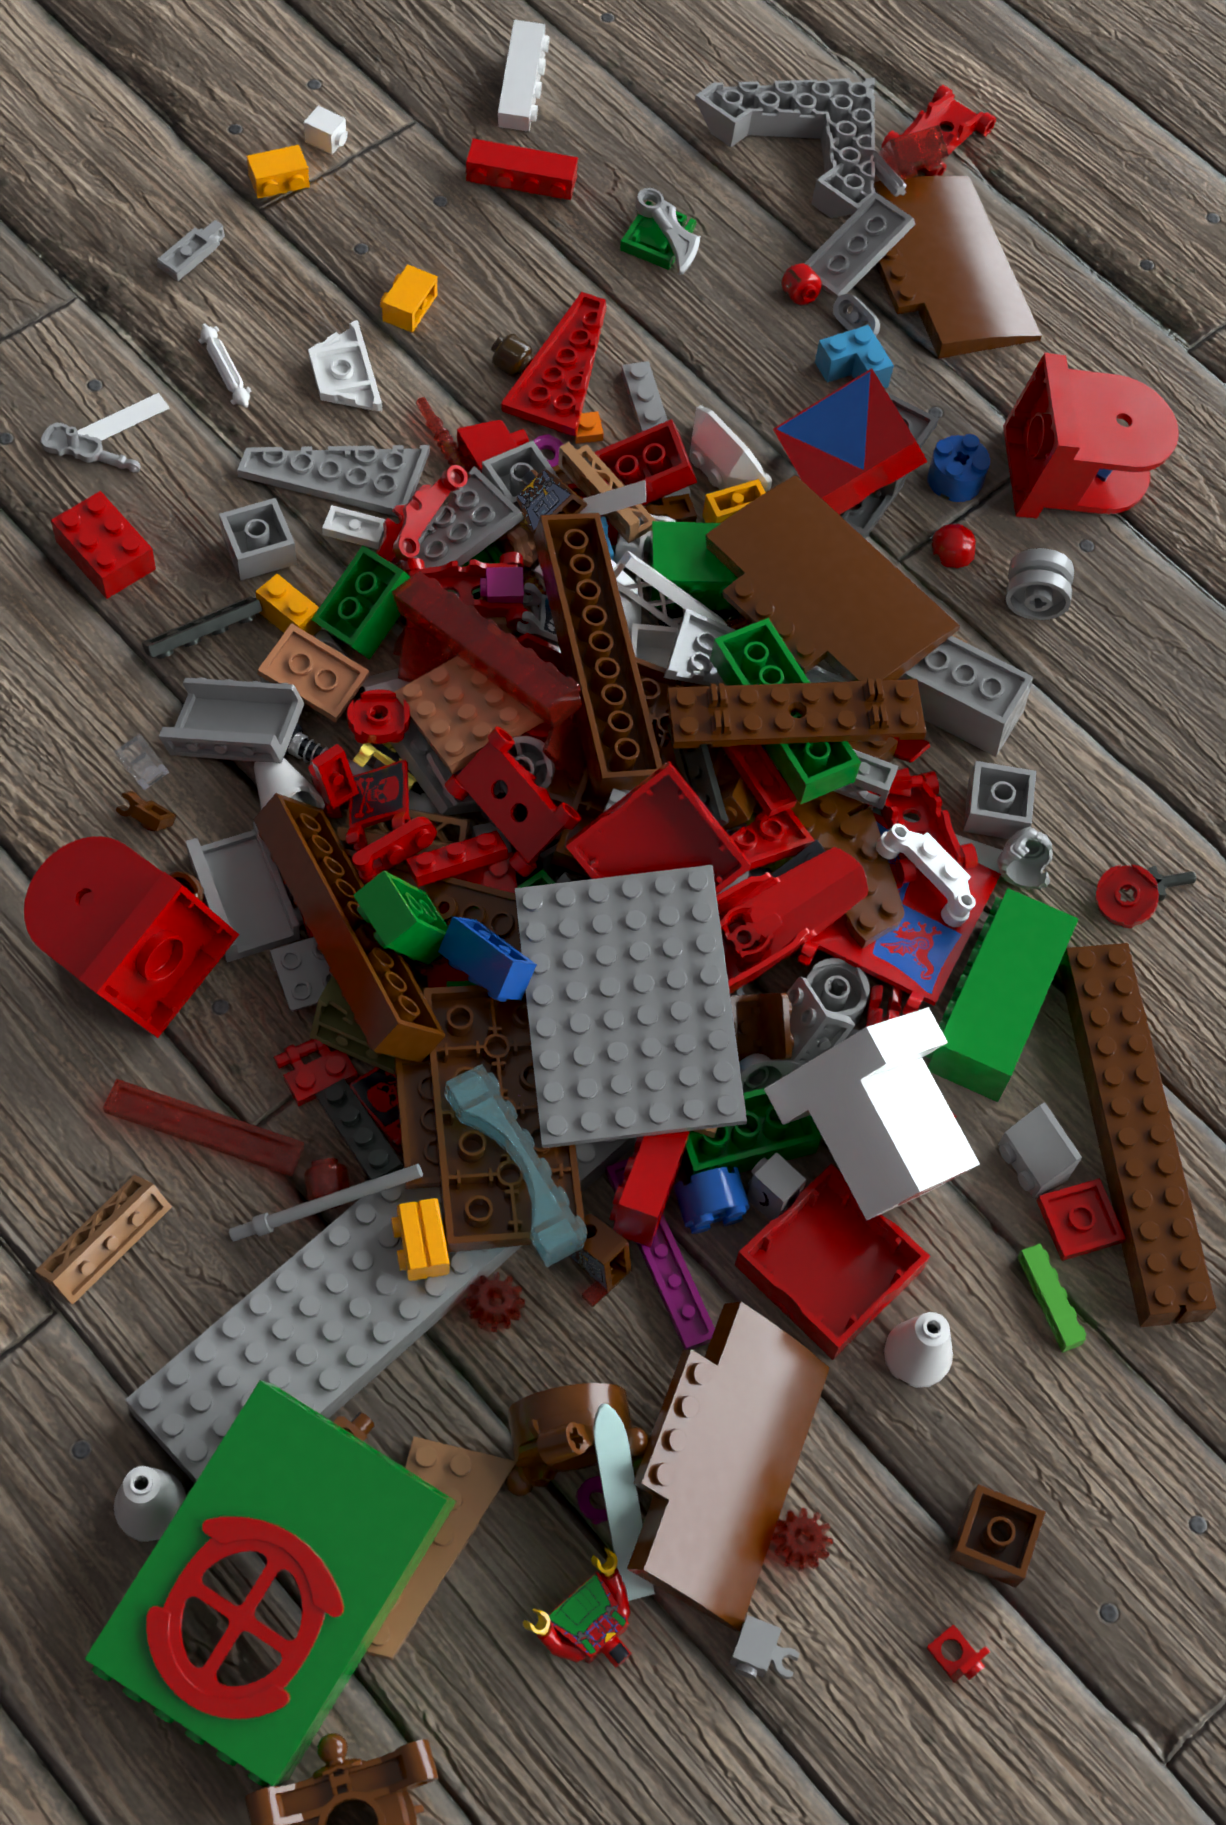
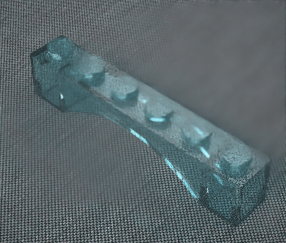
(480, 1105)

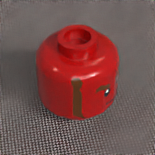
(801, 284)

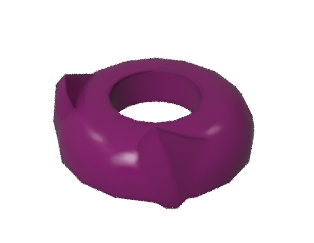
(551, 443)
(583, 1492)

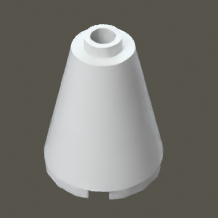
(284, 780)
(920, 1350)
(147, 1502)

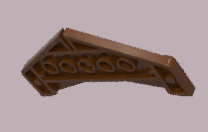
(830, 823)

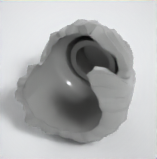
(1025, 858)

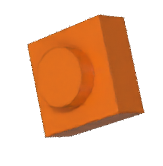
(589, 428)

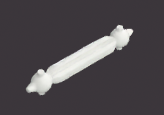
(225, 365)

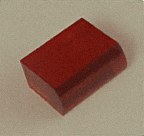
(594, 1293)

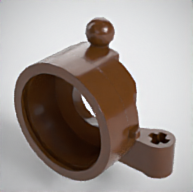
(556, 1432)
(377, 1782)

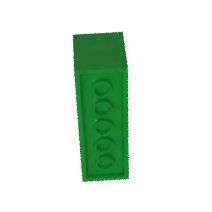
(682, 557)
(1001, 993)

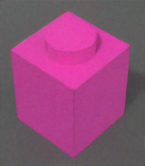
(503, 585)

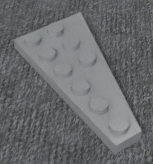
(342, 474)
(468, 523)
(693, 650)

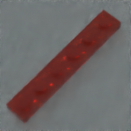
(203, 1127)

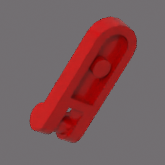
(394, 848)

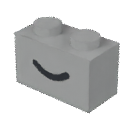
(774, 1186)

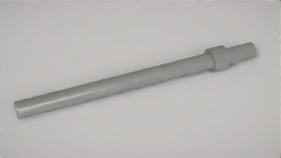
(265, 1223)

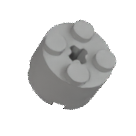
(840, 987)

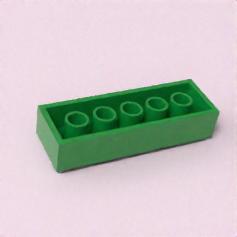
(761, 657)

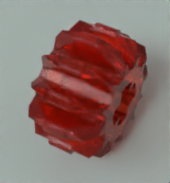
(495, 1314)
(811, 1549)

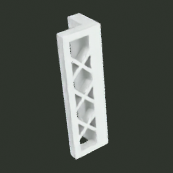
(664, 586)

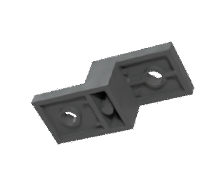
(874, 506)

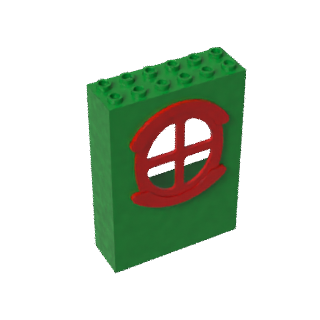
(312, 1505)

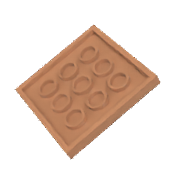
(459, 709)

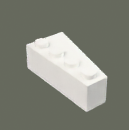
(522, 75)

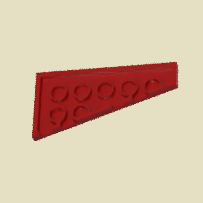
(558, 376)

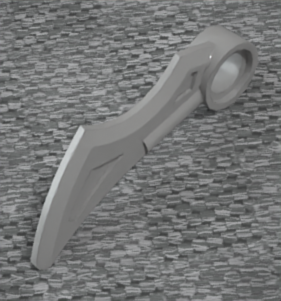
(682, 242)

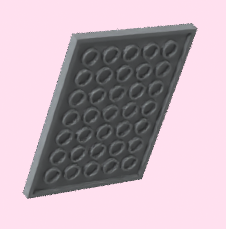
(629, 1007)

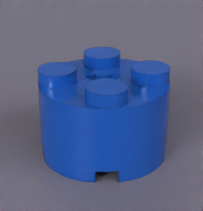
(958, 467)
(711, 1199)

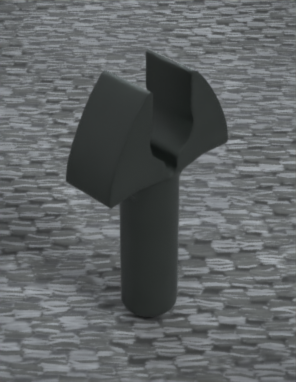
(1171, 880)

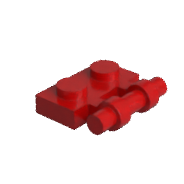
(317, 1075)

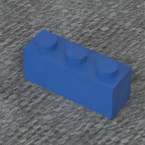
(486, 959)

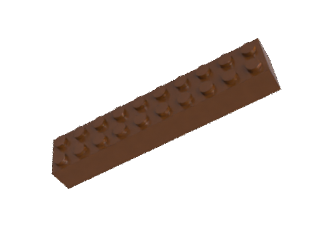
(597, 651)
(322, 885)

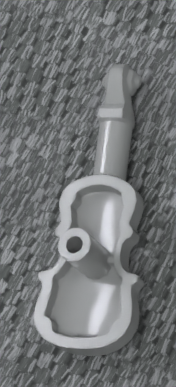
(65, 440)

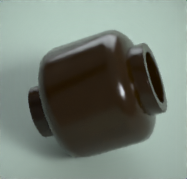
(511, 354)

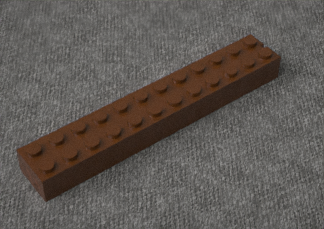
(1136, 1136)

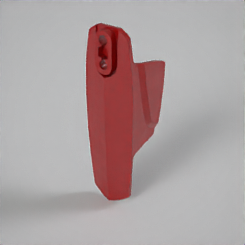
(774, 916)

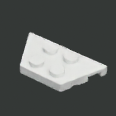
(344, 370)

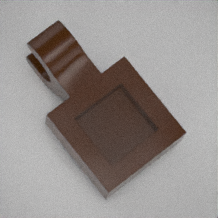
(676, 507)
(150, 814)

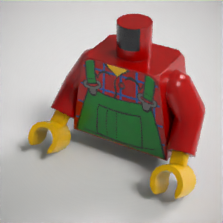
(589, 1618)

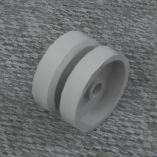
(1040, 584)

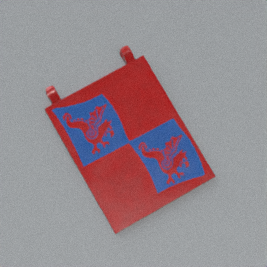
(922, 948)

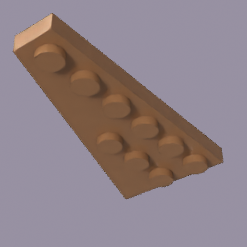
(474, 1483)

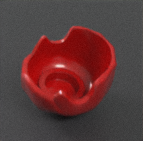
(954, 545)

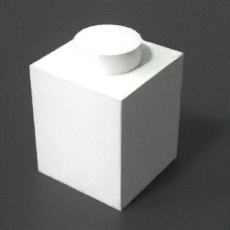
(325, 130)

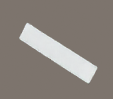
(126, 418)
(616, 499)

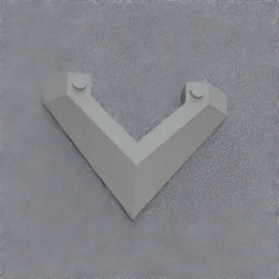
(828, 110)

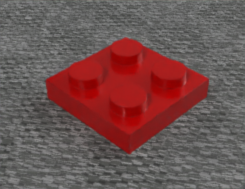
(1080, 1219)

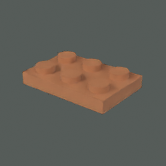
(318, 672)

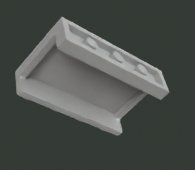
(234, 720)
(246, 892)

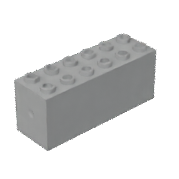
(970, 693)

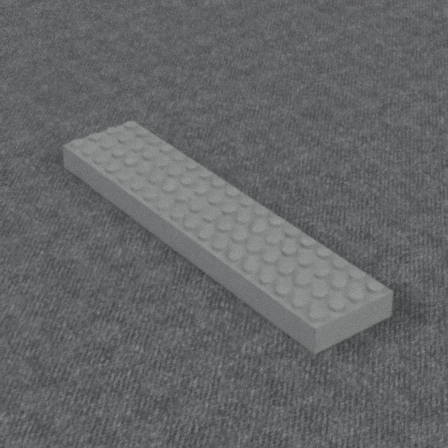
(318, 1323)

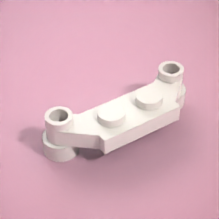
(935, 865)

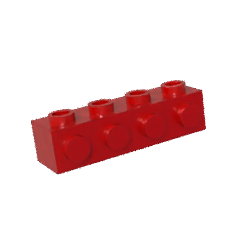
(521, 169)

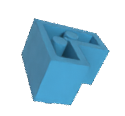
(853, 355)

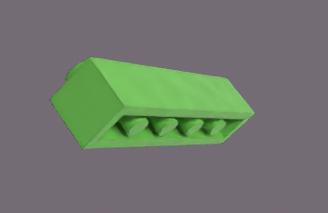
(1052, 1297)

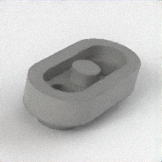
(858, 317)

